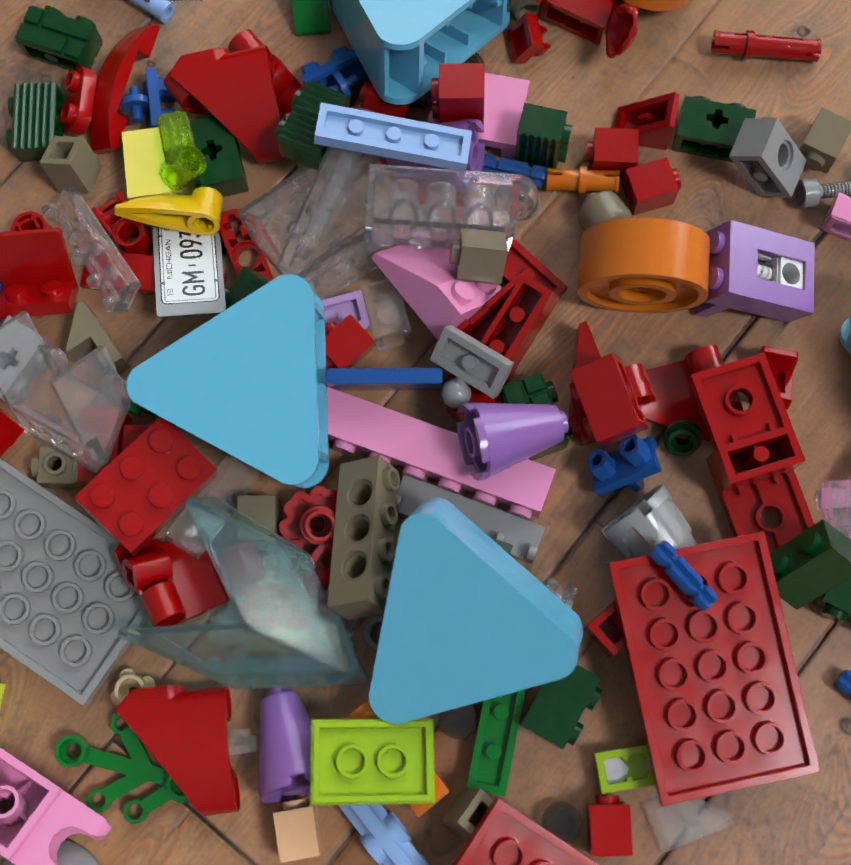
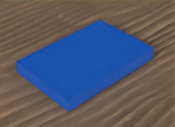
(384, 379)

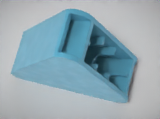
(409, 38)
(250, 382)
(464, 621)

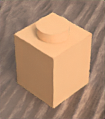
(298, 831)

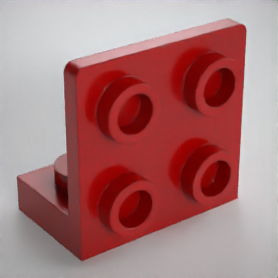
(36, 273)

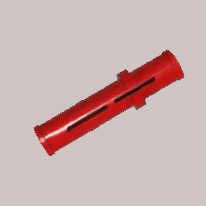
(752, 44)

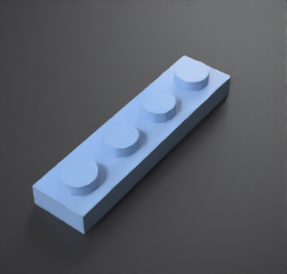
(392, 137)

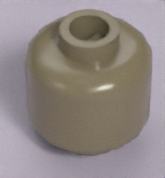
(602, 208)

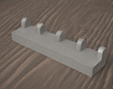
(497, 524)

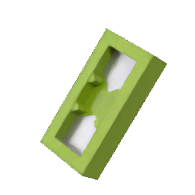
(623, 769)

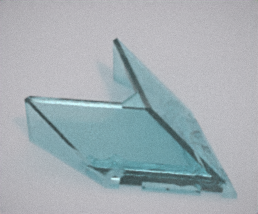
(276, 616)

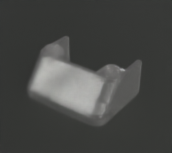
(63, 407)

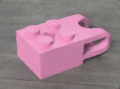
(40, 815)

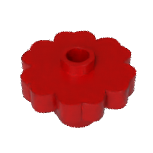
(300, 511)

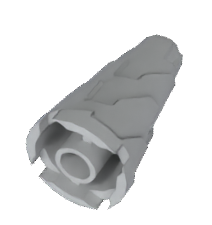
(647, 523)

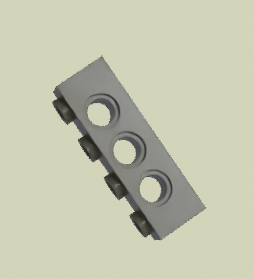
(363, 538)

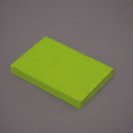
(371, 762)

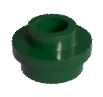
(679, 446)

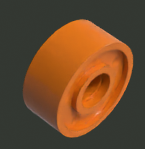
(644, 265)

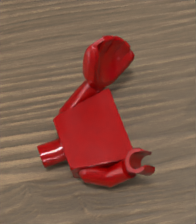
(590, 18)

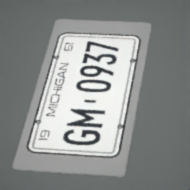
(187, 273)

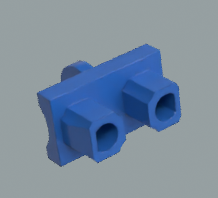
(339, 74)
(148, 102)
(625, 466)

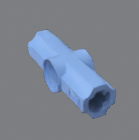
(383, 835)

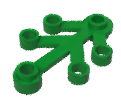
(136, 768)

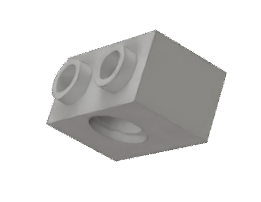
(768, 157)

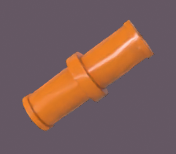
(582, 180)

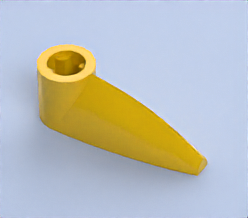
(190, 214)

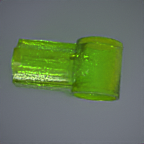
(182, 159)

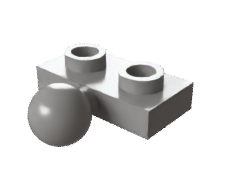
(471, 364)

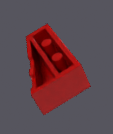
(512, 318)

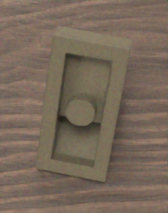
(88, 334)

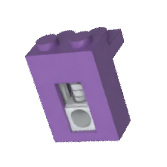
(759, 273)

